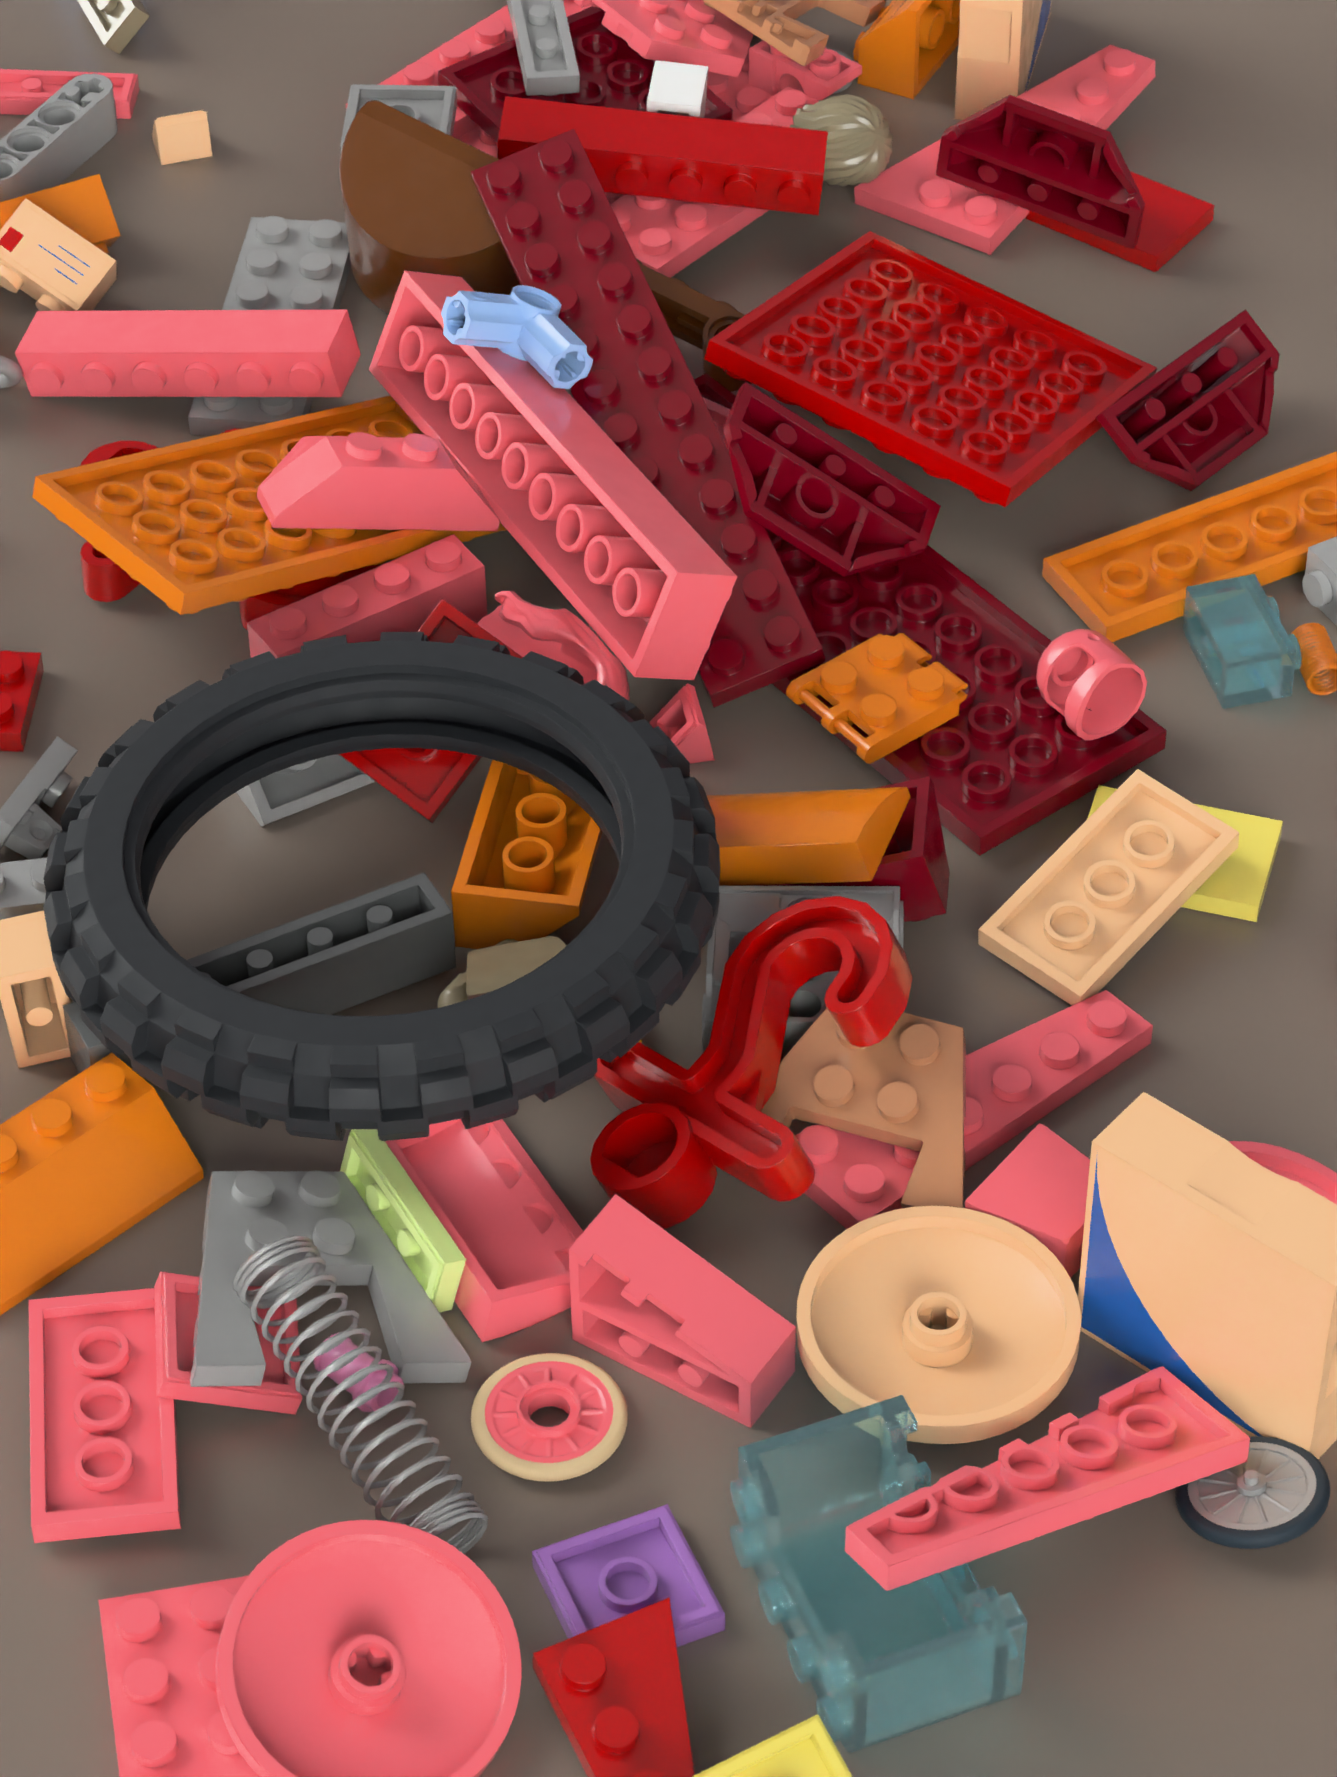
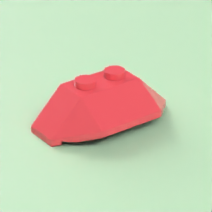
(374, 485)

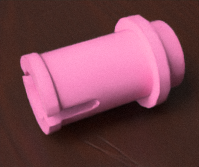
(357, 1364)

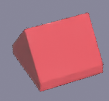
(685, 725)

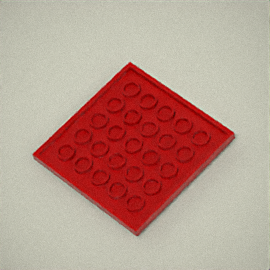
(930, 367)

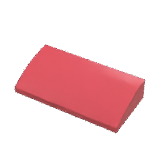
(501, 1221)

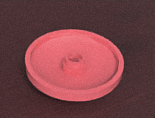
(368, 1658)

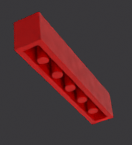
(680, 154)

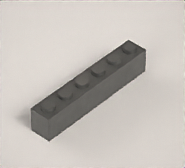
(323, 958)

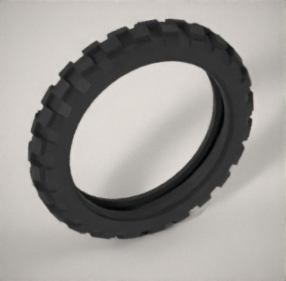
(394, 1069)

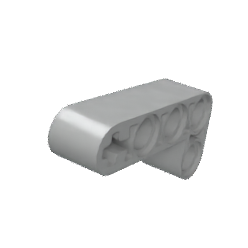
(58, 136)

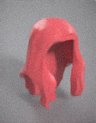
(556, 636)

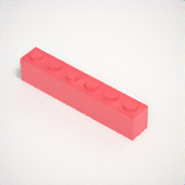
(189, 353)

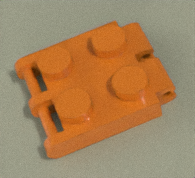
(883, 691)

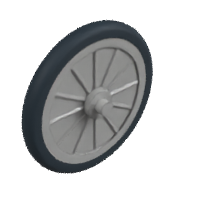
(1259, 1501)

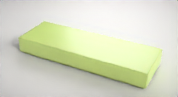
(404, 1216)

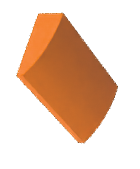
(805, 834)

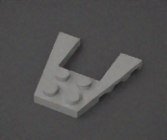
(263, 1206)

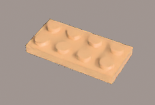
(1108, 889)

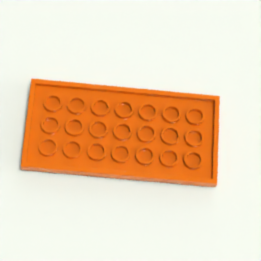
(192, 517)

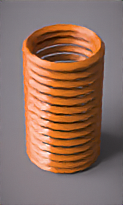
(1317, 658)

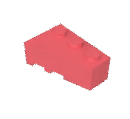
(675, 1316)

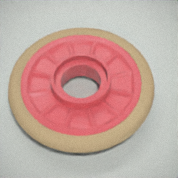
(549, 1453)

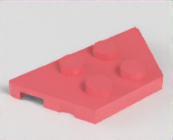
(677, 32)

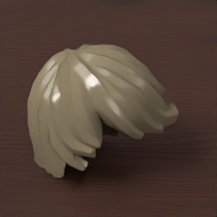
(856, 140)

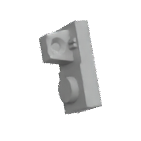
(22, 821)

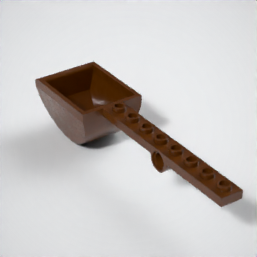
(419, 211)

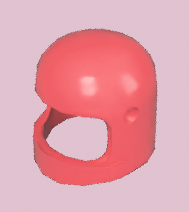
(1091, 673)

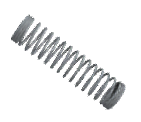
(275, 1293)

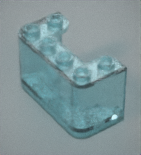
(872, 1654)

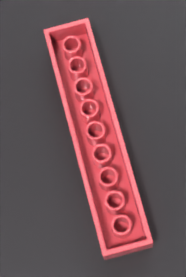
(558, 487)

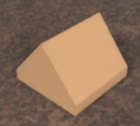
(182, 137)

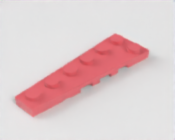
(1006, 1092)
(1129, 1449)

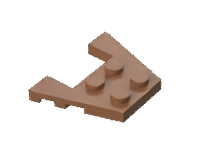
(894, 1092)

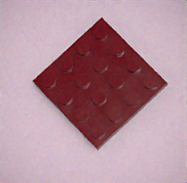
(608, 70)

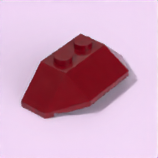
(1045, 167)
(1199, 406)
(821, 490)

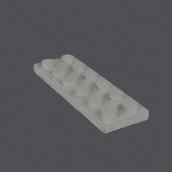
(278, 268)

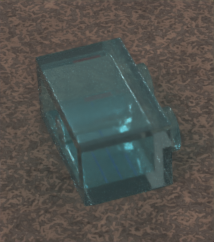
(1240, 641)

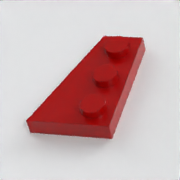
(621, 1696)

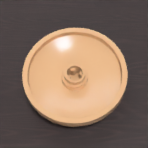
(947, 1313)

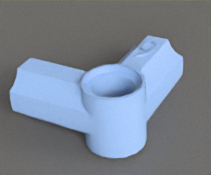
(521, 327)

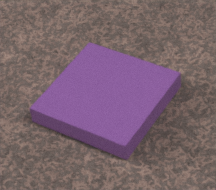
(627, 1569)

